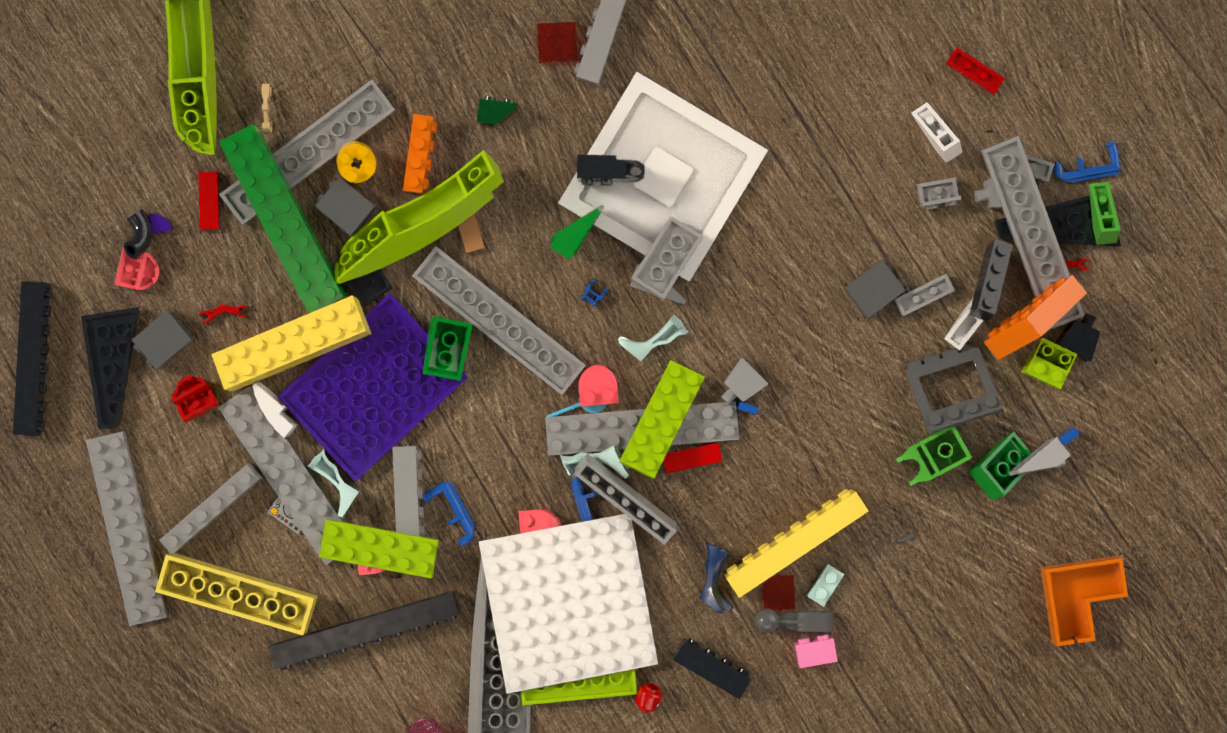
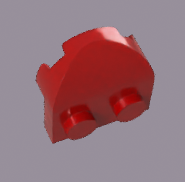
(193, 398)

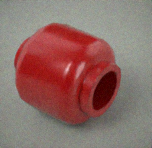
(648, 697)

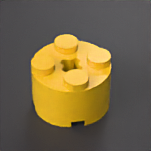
(350, 171)

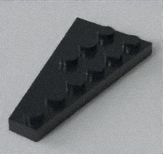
(1069, 221)
(109, 355)

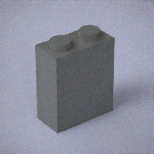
(345, 206)
(875, 288)
(163, 340)

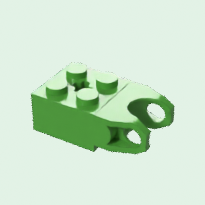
(930, 459)

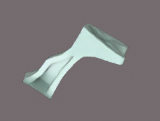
(664, 336)
(609, 457)
(330, 471)

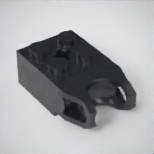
(606, 170)

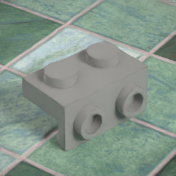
(938, 192)

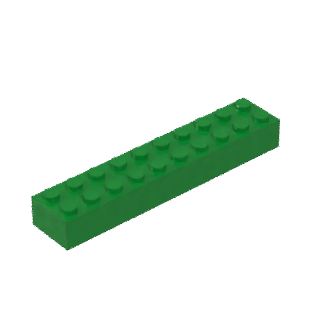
(282, 218)

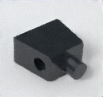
(1080, 338)

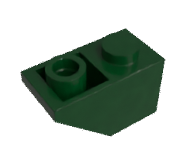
(495, 112)

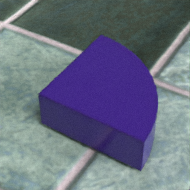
(159, 224)

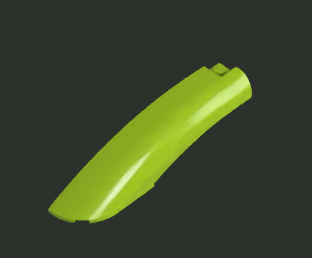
(192, 73)
(419, 222)

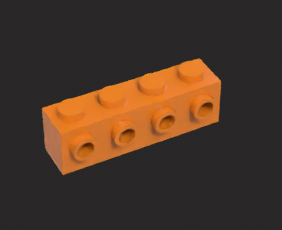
(419, 154)

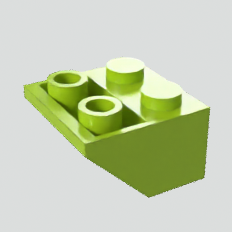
(1049, 363)

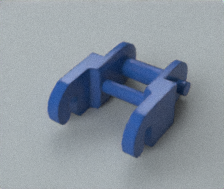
(599, 297)

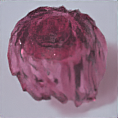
(424, 725)

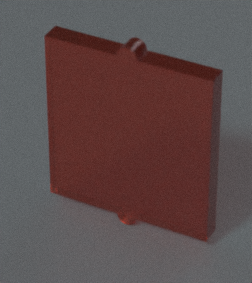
(779, 592)

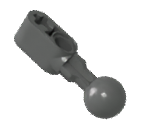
(802, 620)

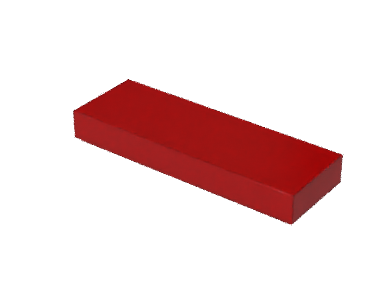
(975, 71)
(209, 201)
(692, 458)

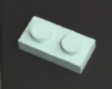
(825, 585)

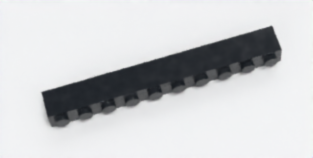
(364, 629)

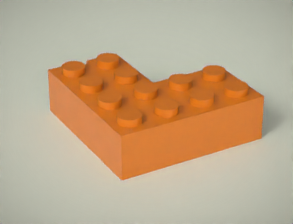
(1035, 319)
(1072, 588)

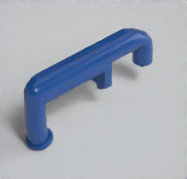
(1091, 173)
(581, 499)
(457, 506)

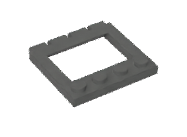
(960, 412)

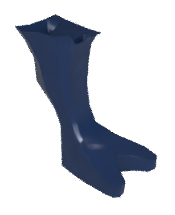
(711, 594)

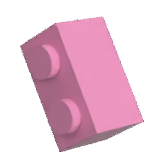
(815, 651)

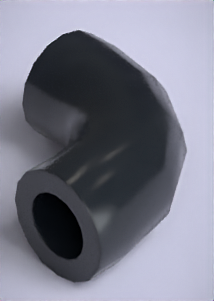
(141, 235)

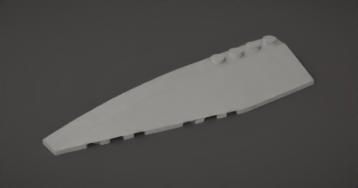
(489, 704)

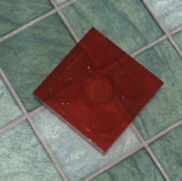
(557, 42)

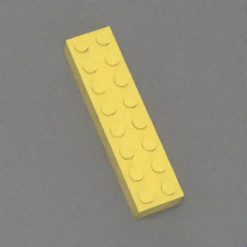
(291, 344)
(796, 542)
(236, 593)

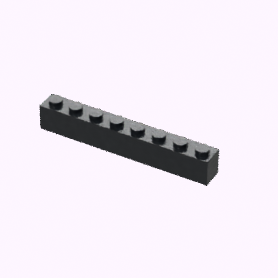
(32, 358)

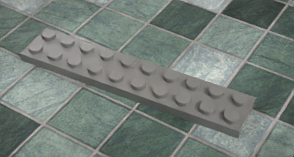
(319, 143)
(1027, 218)
(498, 320)
(602, 430)
(280, 466)
(126, 528)

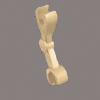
(266, 95)

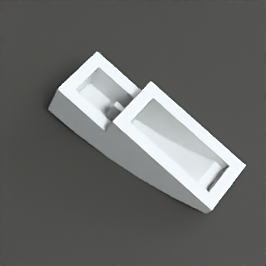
(963, 328)
(274, 410)

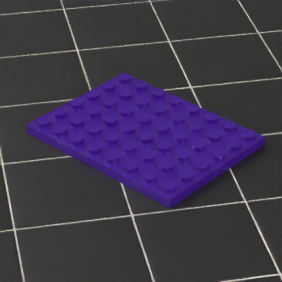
(369, 390)

